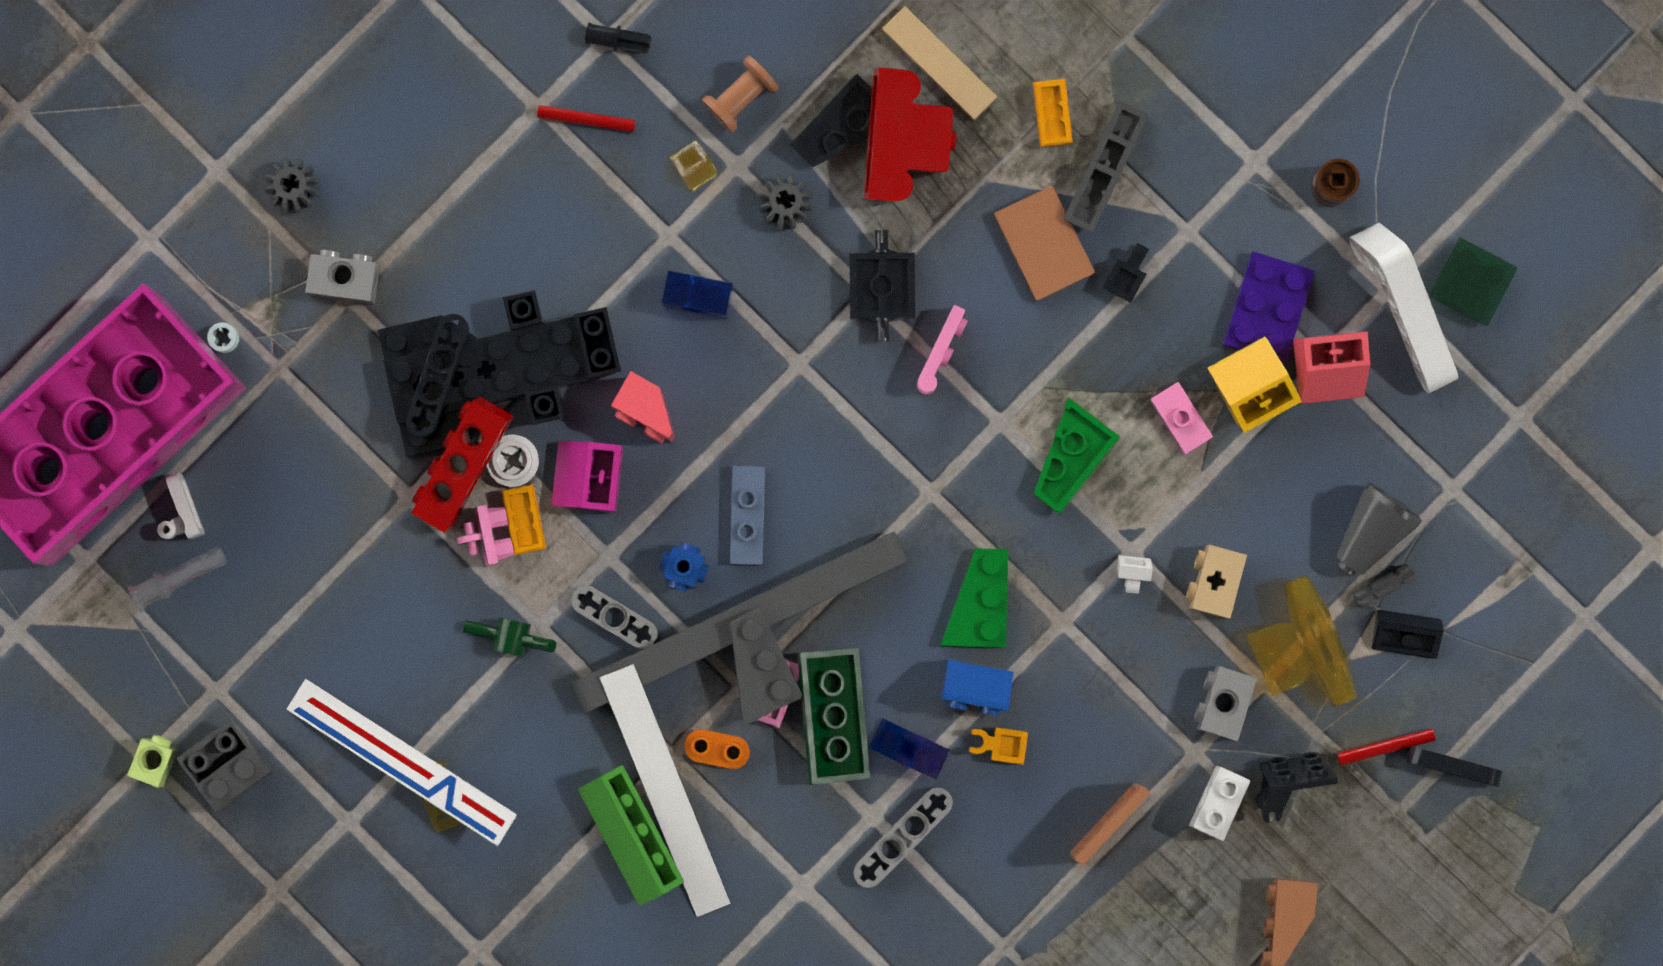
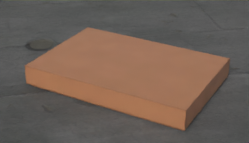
(1044, 243)
(1109, 823)

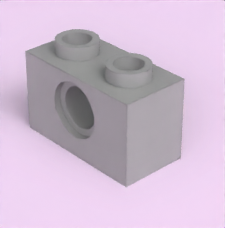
(360, 287)
(1239, 688)

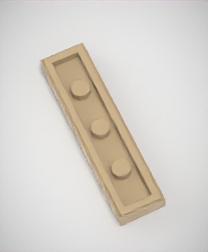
(939, 63)

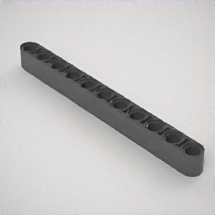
(775, 605)

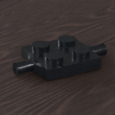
(882, 285)

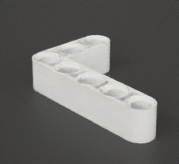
(1409, 302)

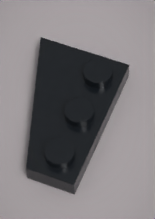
(837, 125)

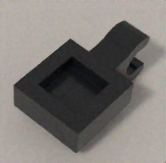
(1126, 277)

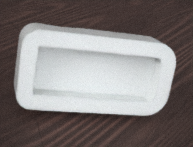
(188, 519)

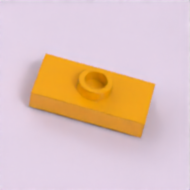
(1052, 113)
(524, 519)

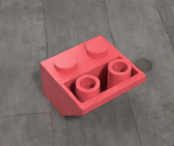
(1332, 366)
(644, 404)

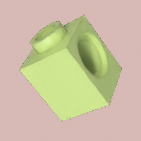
(140, 768)

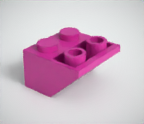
(587, 476)

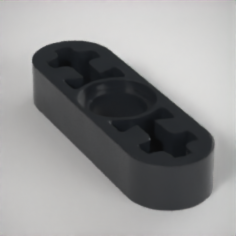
(1454, 766)

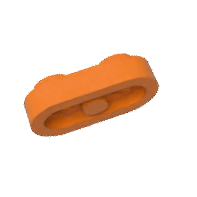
(717, 749)

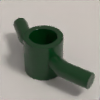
(510, 636)

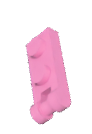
(941, 352)

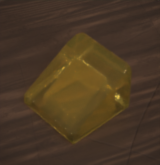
(693, 165)

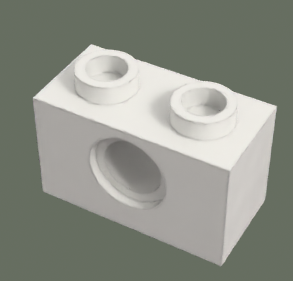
(1219, 803)

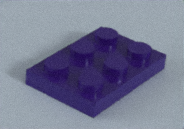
(1269, 304)

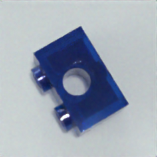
(697, 295)

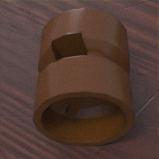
(1335, 182)

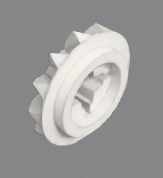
(515, 476)

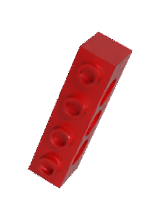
(492, 424)

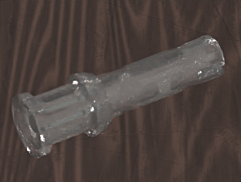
(164, 584)

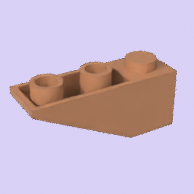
(1291, 914)

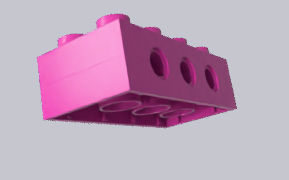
(142, 433)

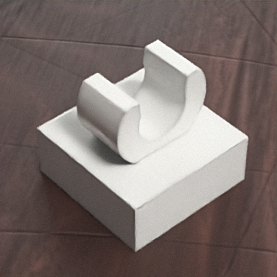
(1133, 571)

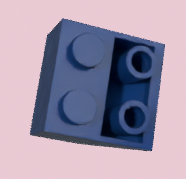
(976, 686)

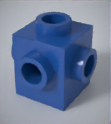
(695, 574)

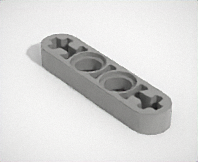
(906, 840)

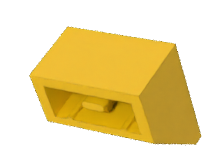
(1254, 384)

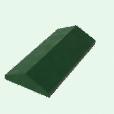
(833, 716)

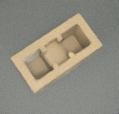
(1229, 568)

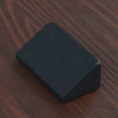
(1407, 634)

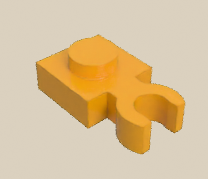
(1006, 745)

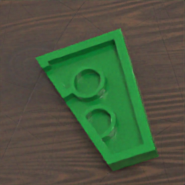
(1074, 456)
(981, 606)

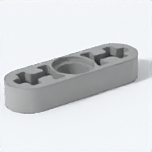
(598, 597)

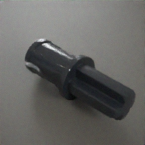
(617, 38)

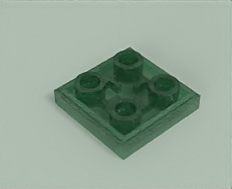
(1473, 281)

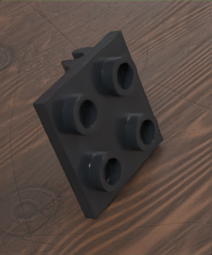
(1284, 775)

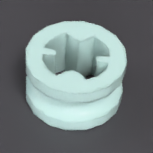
(213, 340)

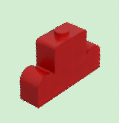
(903, 136)

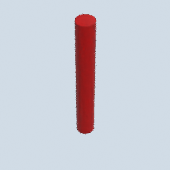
(586, 118)
(1386, 746)

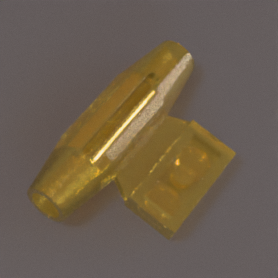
(1306, 646)

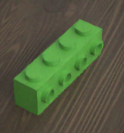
(631, 835)

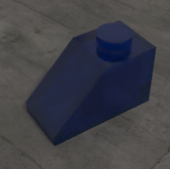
(909, 748)

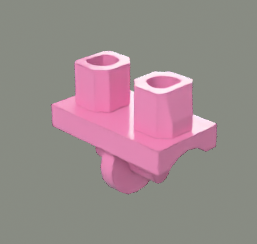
(486, 520)

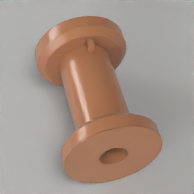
(740, 94)

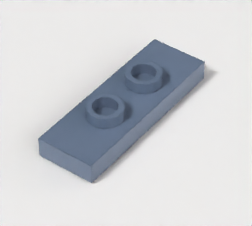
(747, 515)

